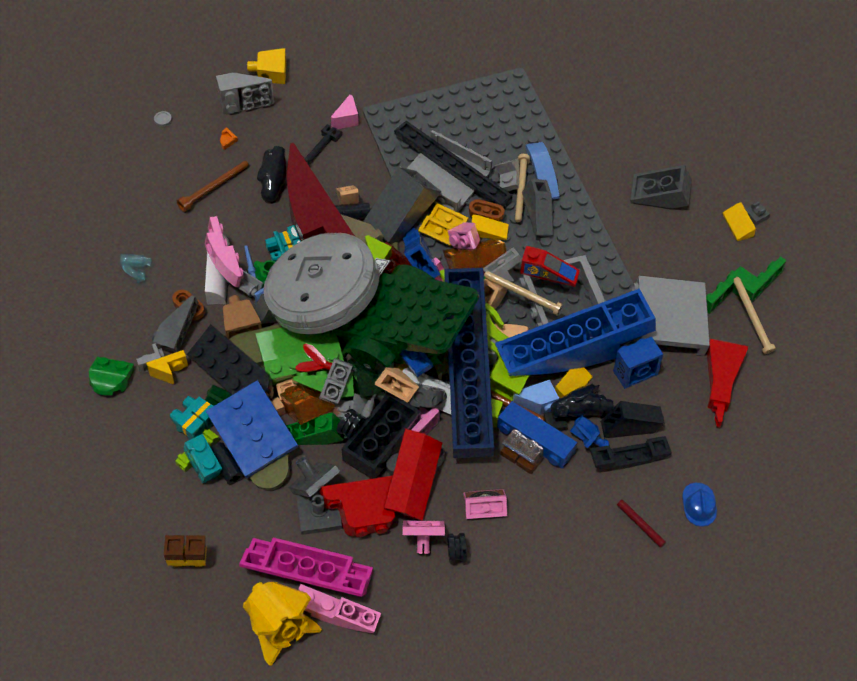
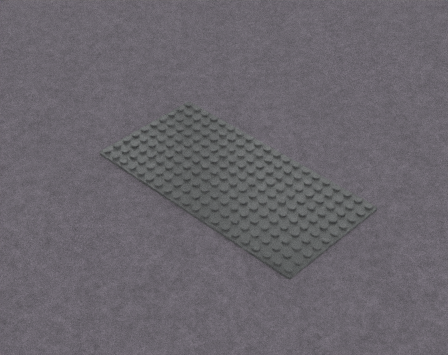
(496, 120)

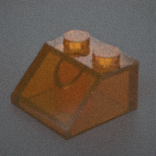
(304, 404)

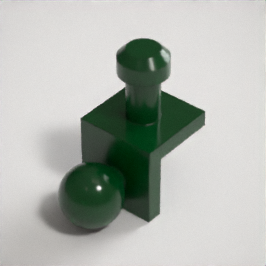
(216, 395)

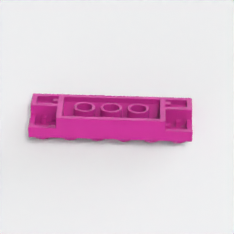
(307, 565)

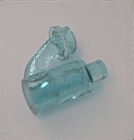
(134, 260)

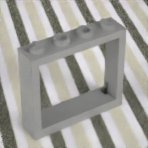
(587, 278)

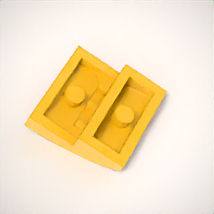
(440, 222)

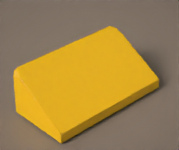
(739, 222)
(572, 380)

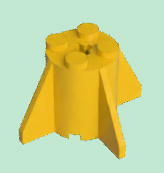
(278, 617)

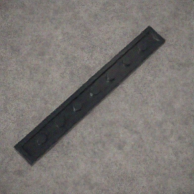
(453, 164)

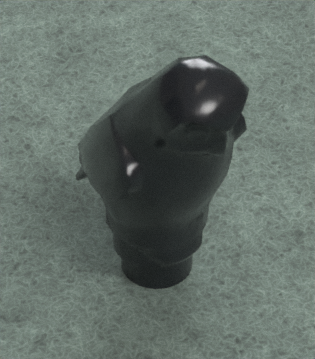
(272, 173)
(582, 402)

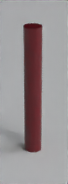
(641, 523)

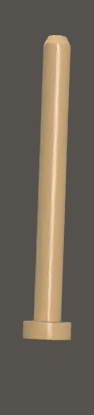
(524, 159)
(556, 308)
(768, 348)

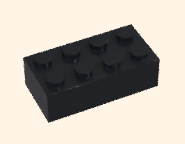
(380, 435)

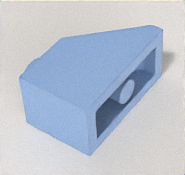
(537, 397)

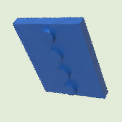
(252, 429)

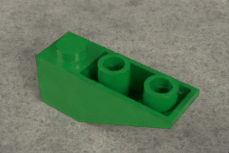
(317, 430)

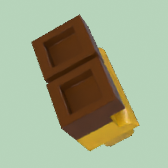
(179, 554)

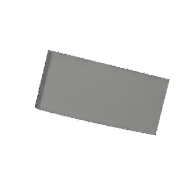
(336, 380)

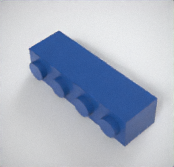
(556, 445)

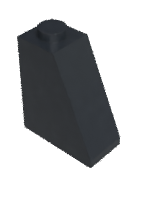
(632, 420)

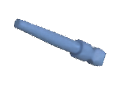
(251, 270)

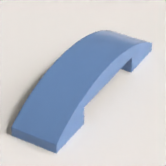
(543, 166)

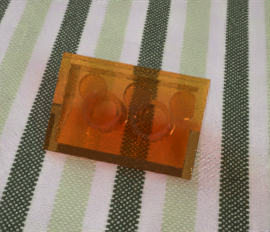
(480, 257)

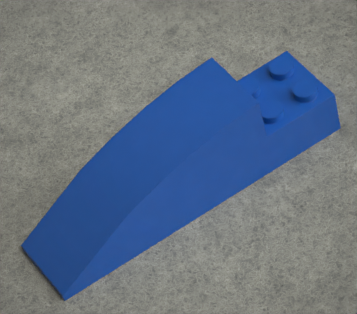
(579, 338)

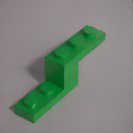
(753, 285)

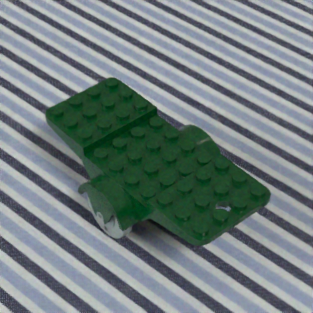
(406, 316)

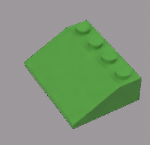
(283, 351)

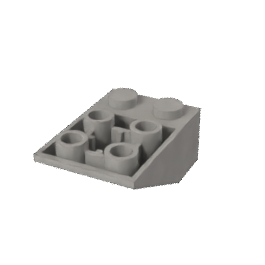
(243, 92)

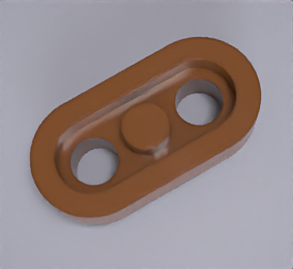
(486, 209)
(183, 295)

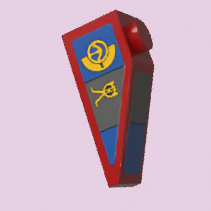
(546, 266)

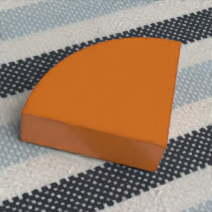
(227, 138)

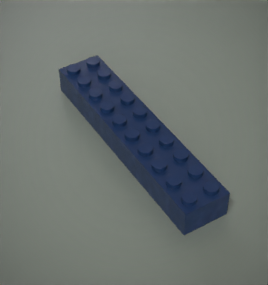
(470, 375)

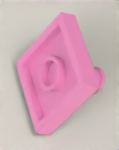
(423, 530)

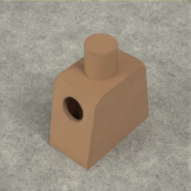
(239, 317)

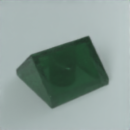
(364, 380)

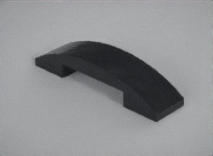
(632, 455)

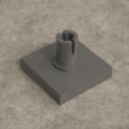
(312, 477)
(314, 515)

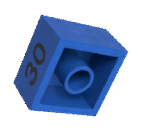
(637, 362)

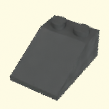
(662, 187)

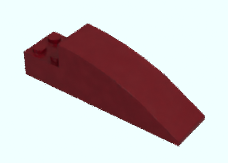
(309, 204)

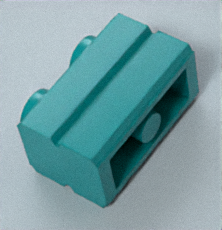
(202, 458)

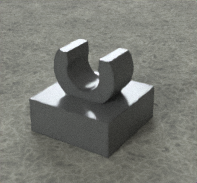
(757, 213)

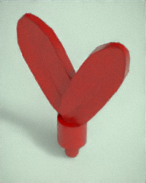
(318, 362)

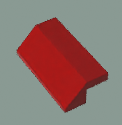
(413, 474)

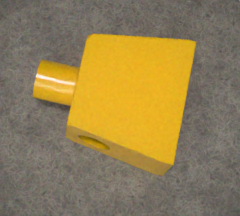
(270, 65)

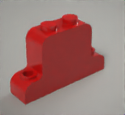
(361, 505)

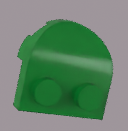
(109, 375)

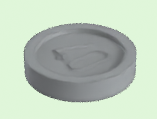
(162, 118)

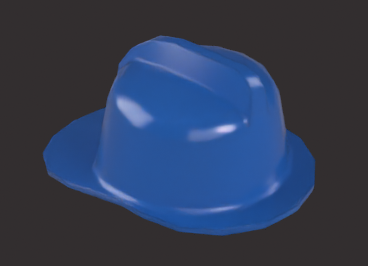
(699, 504)

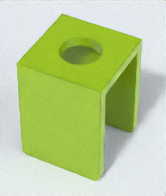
(503, 383)

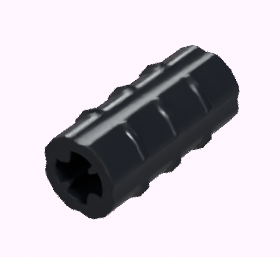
(356, 211)
(230, 470)

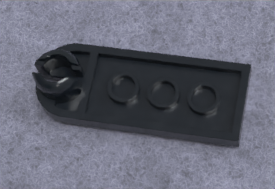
(228, 363)

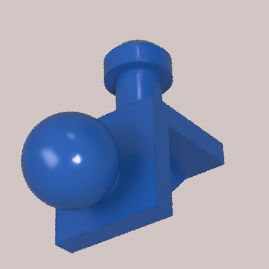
(588, 432)

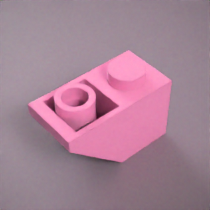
(464, 236)

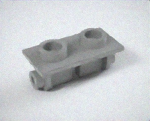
(250, 284)

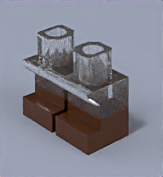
(523, 451)

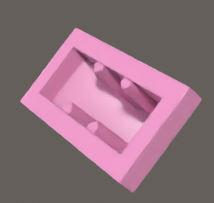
(345, 115)

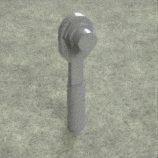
(370, 404)

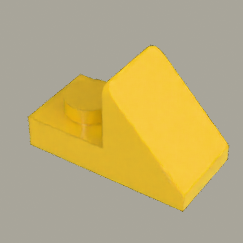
(162, 367)

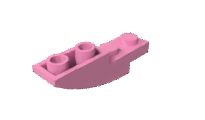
(222, 255)
(340, 612)

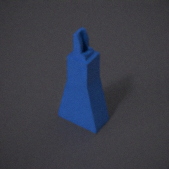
(419, 254)

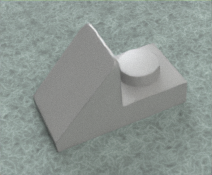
(509, 174)
(504, 263)
(344, 405)

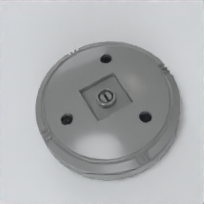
(321, 283)

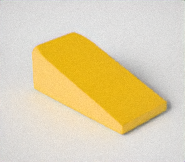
(490, 228)

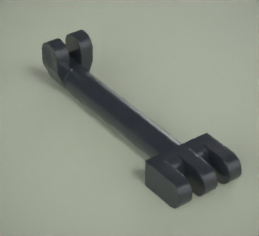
(329, 134)

